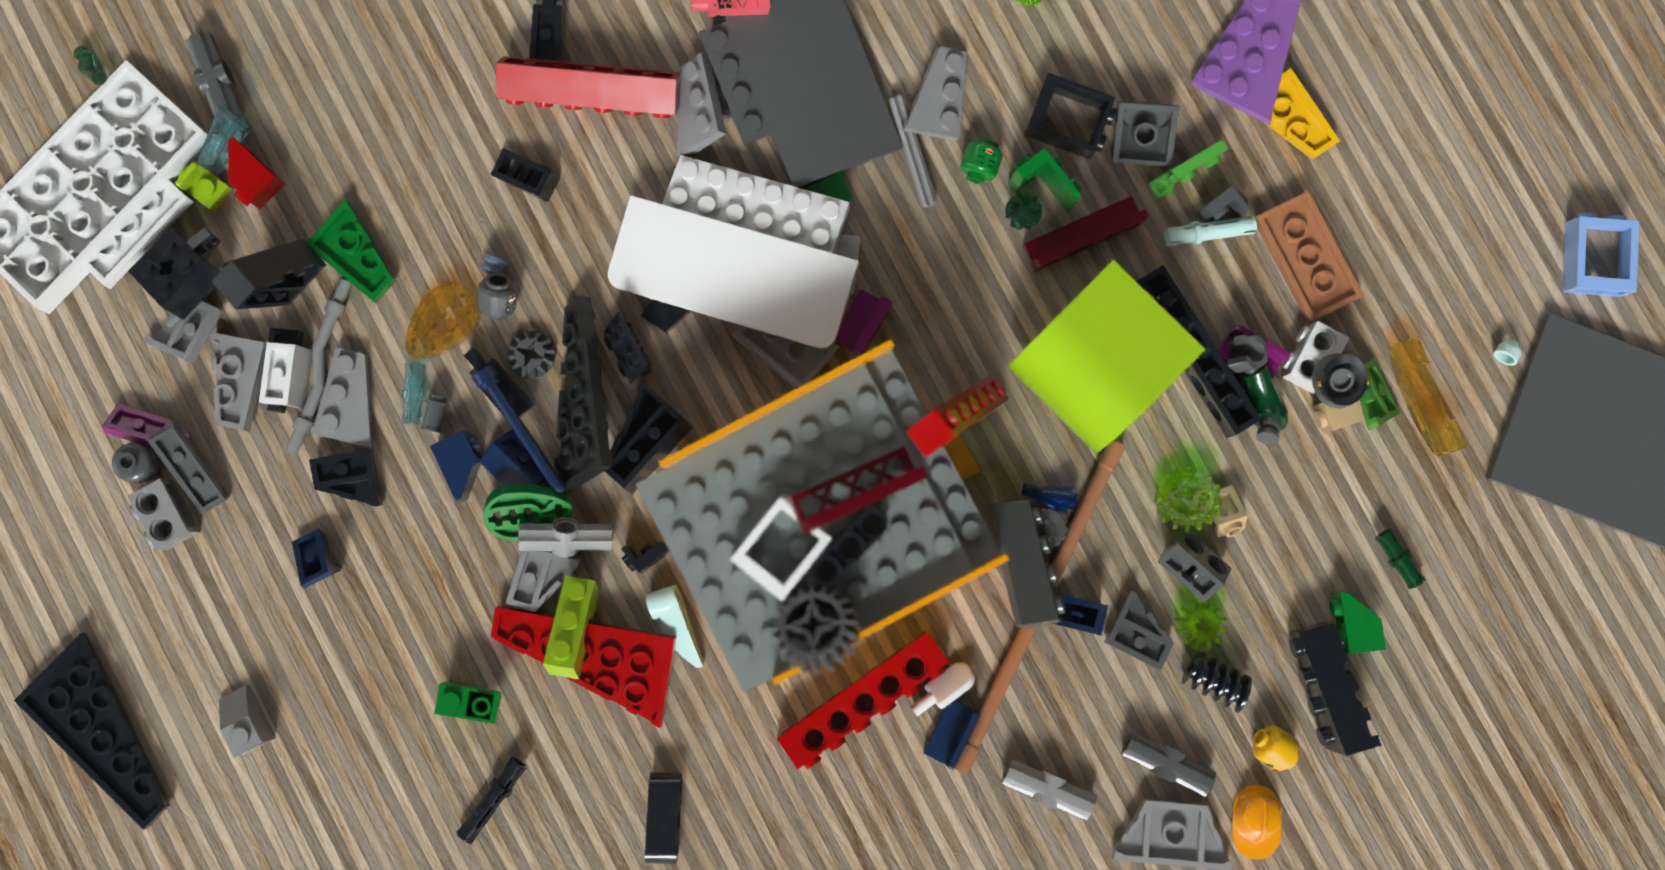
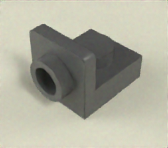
(1230, 199)

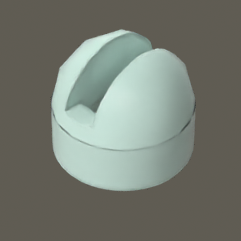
(1508, 352)

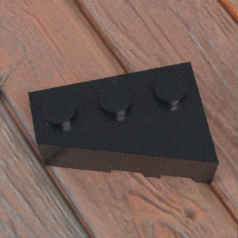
(269, 276)
(646, 439)

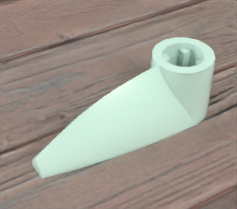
(671, 615)

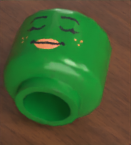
(981, 160)

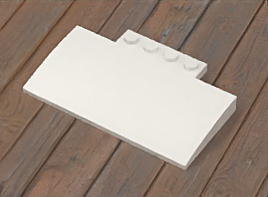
(97, 190)

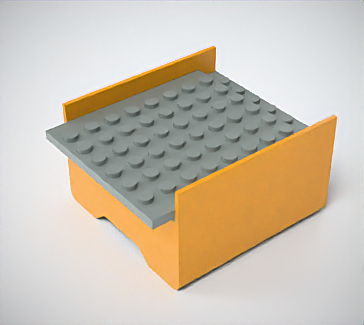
(729, 481)

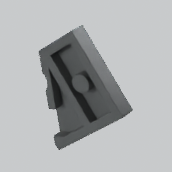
(1138, 633)

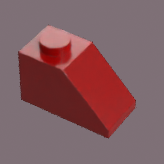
(250, 176)

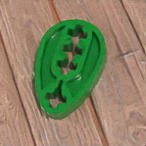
(518, 497)

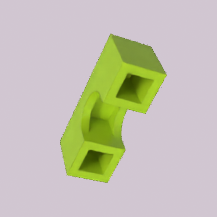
(566, 642)

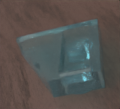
(215, 148)

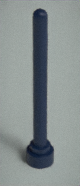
(488, 380)

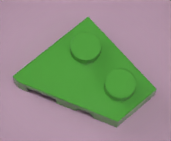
(1377, 401)

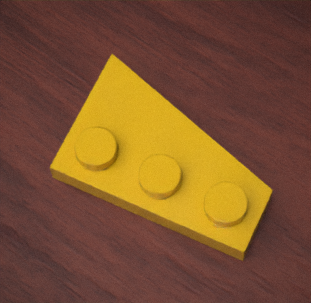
(1299, 119)

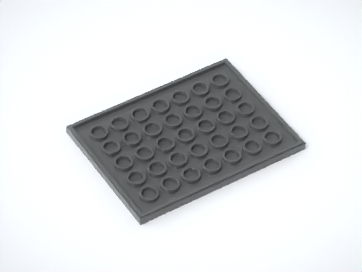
(1589, 430)

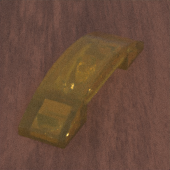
(1422, 398)

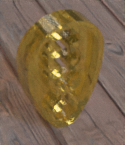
(432, 307)

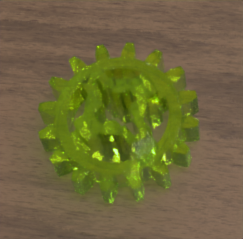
(1185, 503)

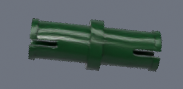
(1400, 558)

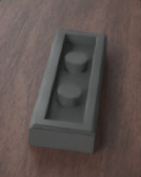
(188, 468)

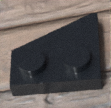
(348, 475)

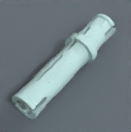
(1219, 229)

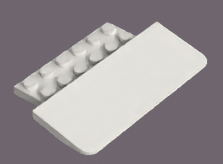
(739, 252)

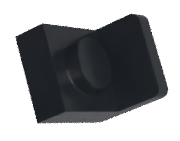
(650, 553)

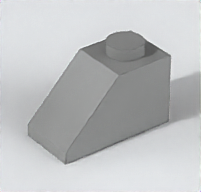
(243, 722)

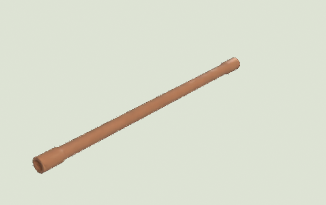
(1106, 465)

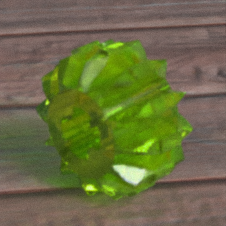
(1204, 612)

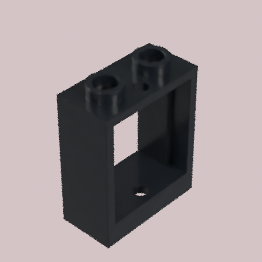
(1078, 93)

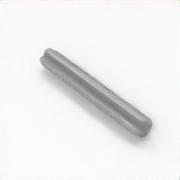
(913, 153)

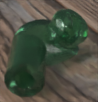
(89, 65)

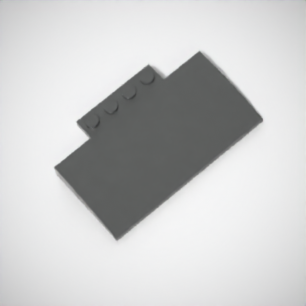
(804, 85)

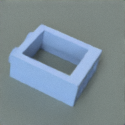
(1575, 252)

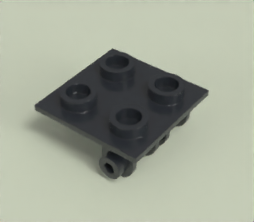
(620, 339)

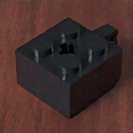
(178, 270)

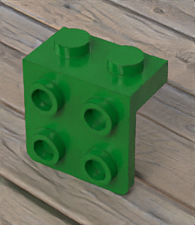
(1049, 169)

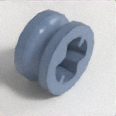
(493, 265)

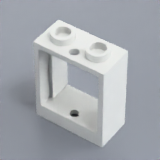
(759, 573)

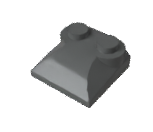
(1145, 133)

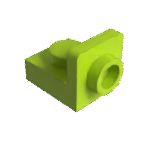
(203, 185)

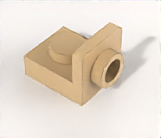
(1232, 515)

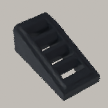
(542, 183)

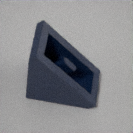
(1083, 615)

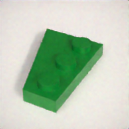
(352, 253)

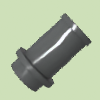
(434, 412)

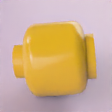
(1276, 748)

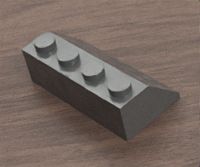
(1027, 571)

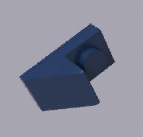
(313, 558)

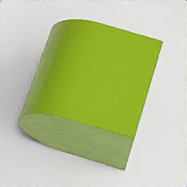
(1106, 358)

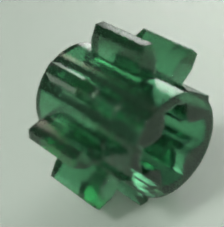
(1023, 211)

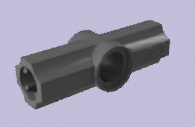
(213, 73)
(1168, 763)

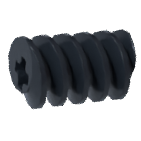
(1219, 679)

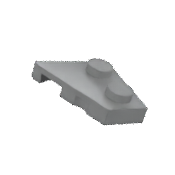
(186, 336)
(538, 578)

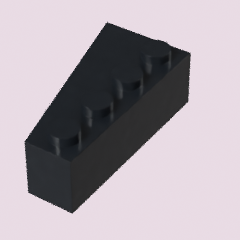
(1331, 690)

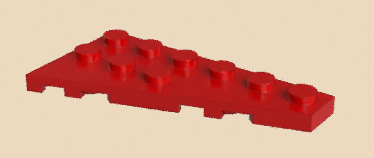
(617, 664)

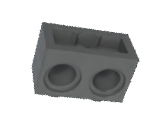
(1194, 565)

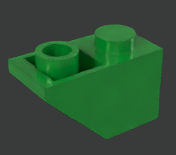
(1356, 624)
(467, 702)

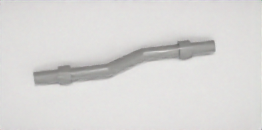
(333, 309)

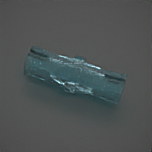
(413, 394)

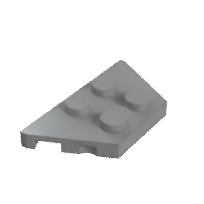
(1173, 836)

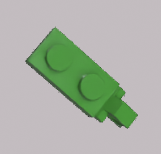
(1185, 171)

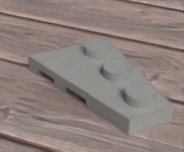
(345, 400)

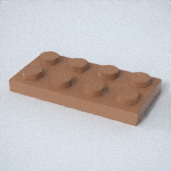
(1308, 257)

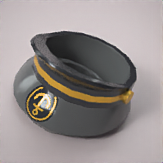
(1340, 379)

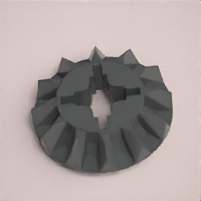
(536, 367)

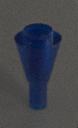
(1057, 497)

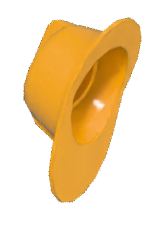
(1256, 822)

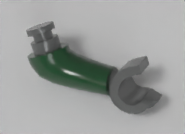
(1249, 360)

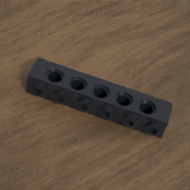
(1209, 371)

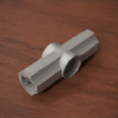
(565, 537)
(1049, 789)

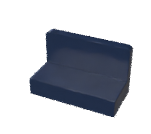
(511, 462)
(951, 733)

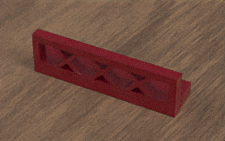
(1084, 233)
(866, 496)

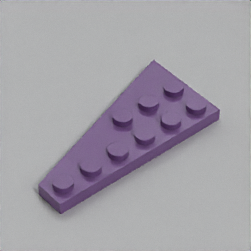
(1251, 57)

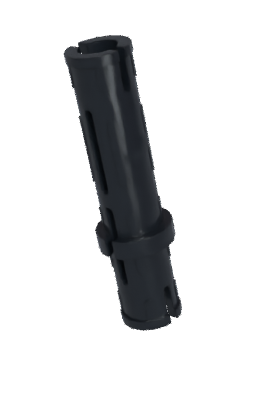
(498, 790)

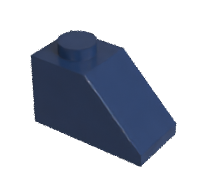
(459, 462)

